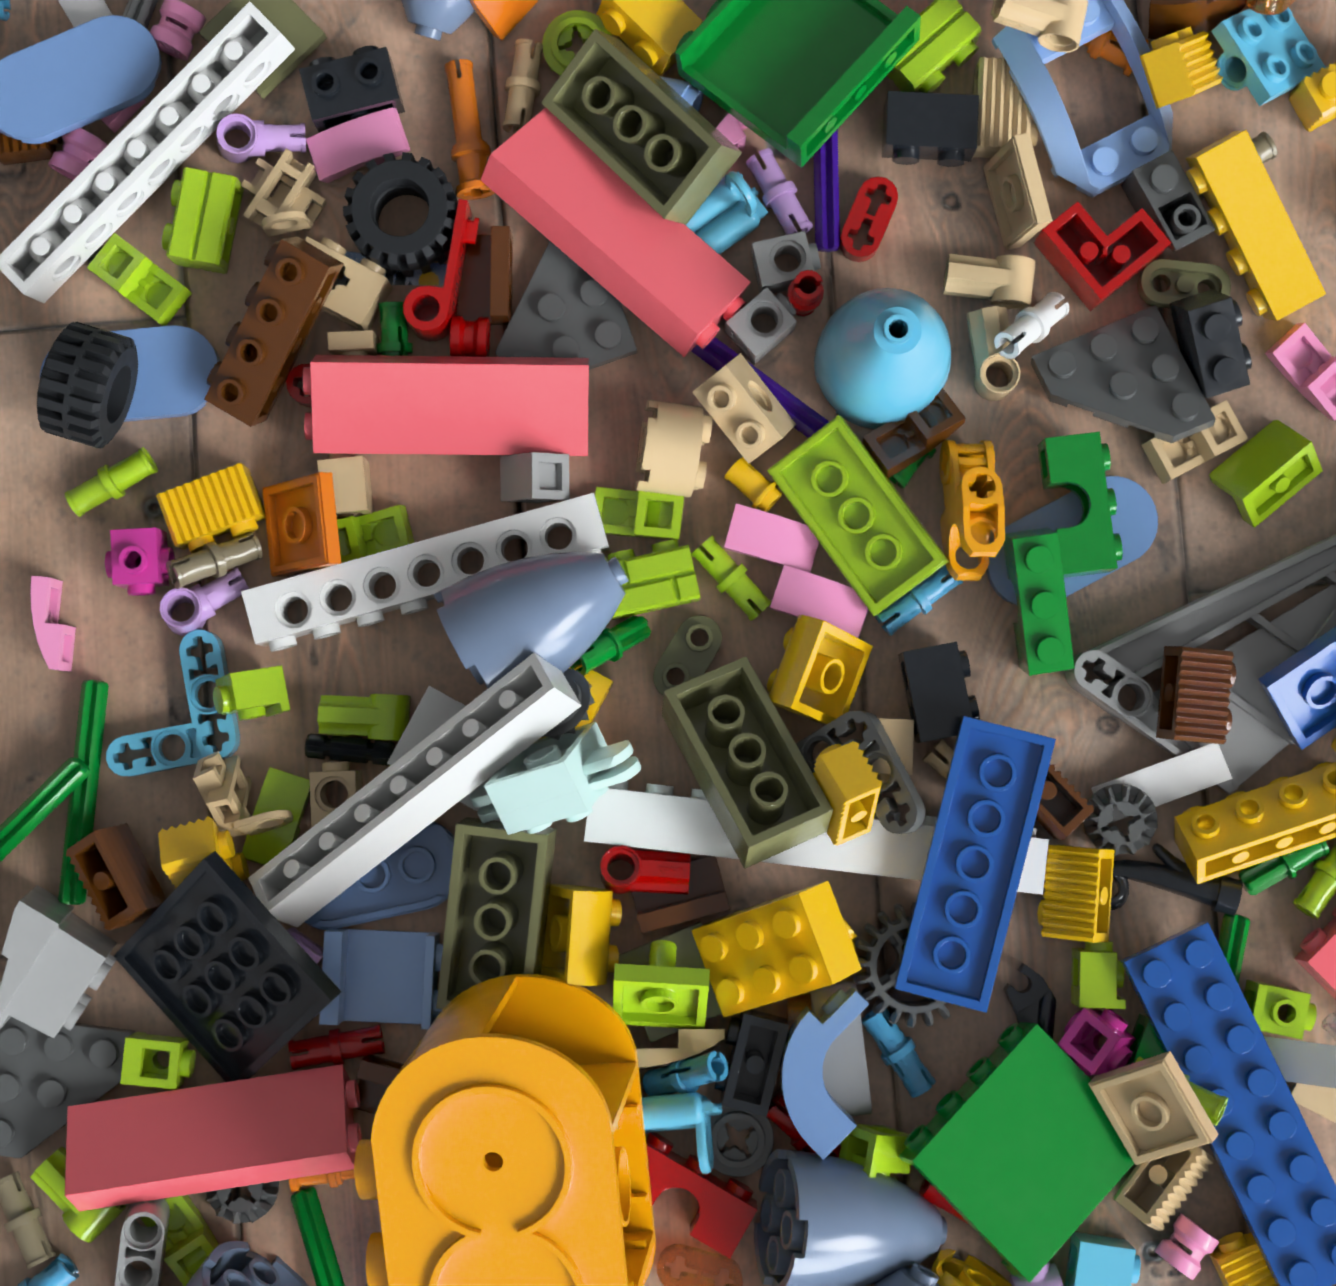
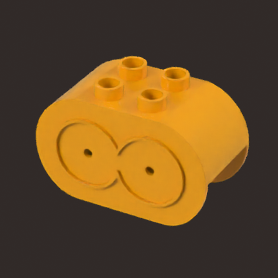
(512, 1146)

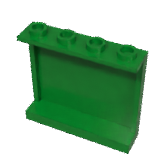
(795, 64)
(1021, 1149)

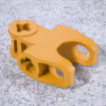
(971, 505)

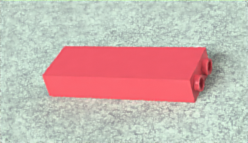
(614, 234)
(447, 405)
(211, 1137)

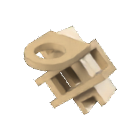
(290, 201)
(227, 794)

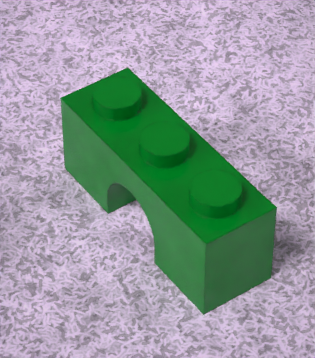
(1080, 466)
(1040, 592)

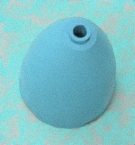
(882, 357)

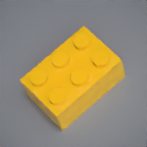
(776, 949)

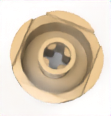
(672, 448)

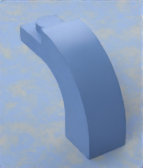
(809, 1104)

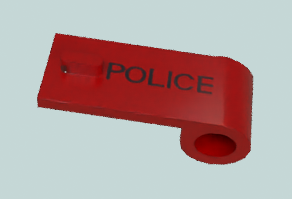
(431, 307)

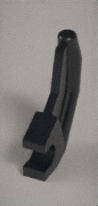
(1035, 1003)

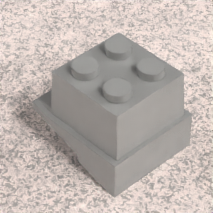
(50, 964)

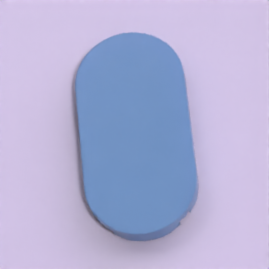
(76, 78)
(170, 371)
(1134, 521)
(403, 883)

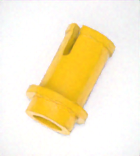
(753, 485)

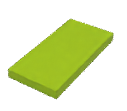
(857, 515)

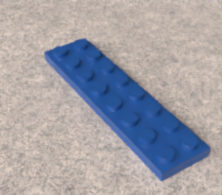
(1262, 1133)

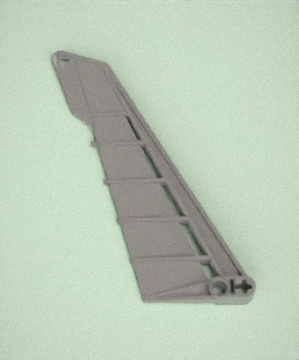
(1256, 727)

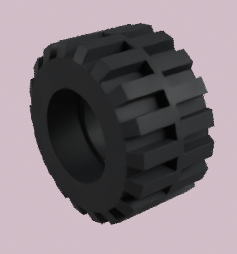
(382, 185)
(87, 384)

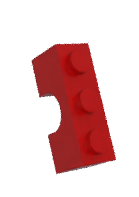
(723, 1207)

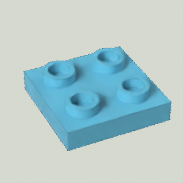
(1264, 54)

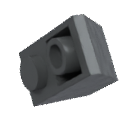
(1169, 200)

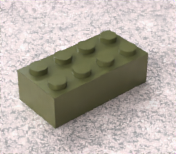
(641, 127)
(746, 762)
(495, 905)

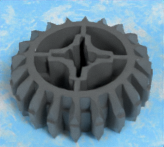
(877, 986)

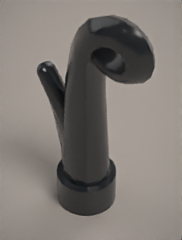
(1175, 877)

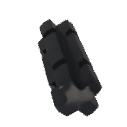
(348, 749)

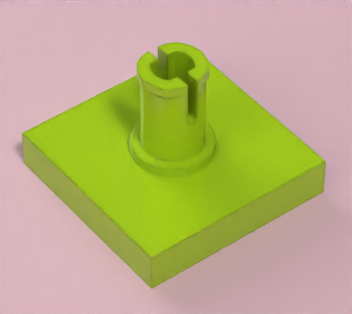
(661, 991)

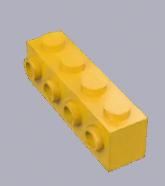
(1254, 226)
(1258, 823)

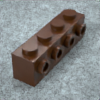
(272, 330)

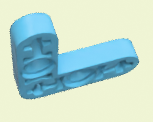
(193, 733)

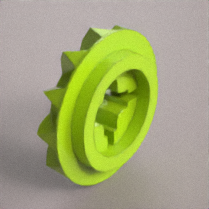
(560, 35)

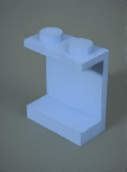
(382, 976)

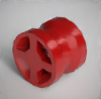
(470, 337)

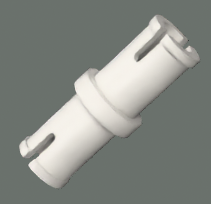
(1031, 325)

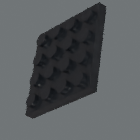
(226, 971)

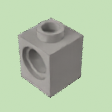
(766, 251)
(754, 343)
(534, 477)

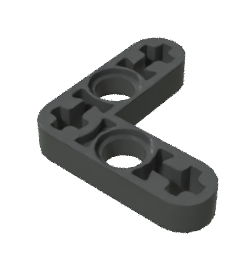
(875, 746)

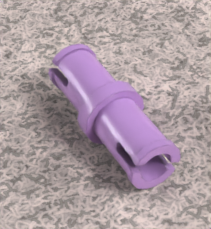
(778, 193)

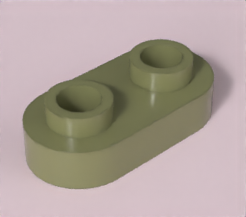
(1180, 280)
(685, 655)

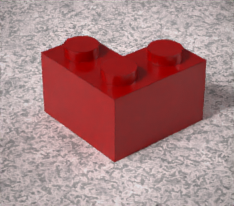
(1095, 262)

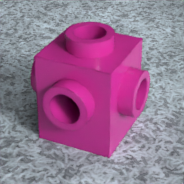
(127, 551)
(1083, 1036)

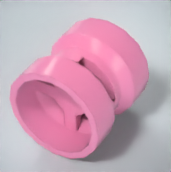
(177, 28)
(78, 152)
(1193, 1238)

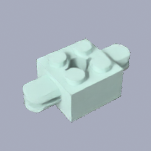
(554, 780)

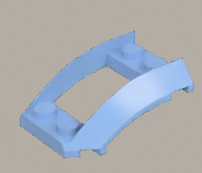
(1115, 156)

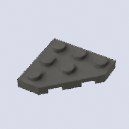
(567, 316)
(1127, 377)
(48, 1075)

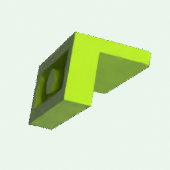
(1267, 471)

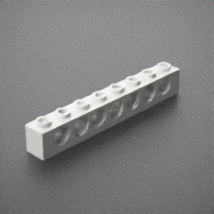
(144, 154)
(269, 603)

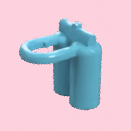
(728, 213)
(684, 1112)

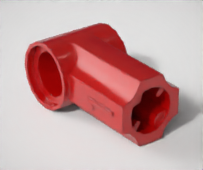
(652, 871)

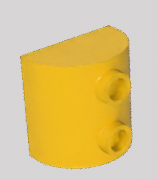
(818, 670)
(580, 934)

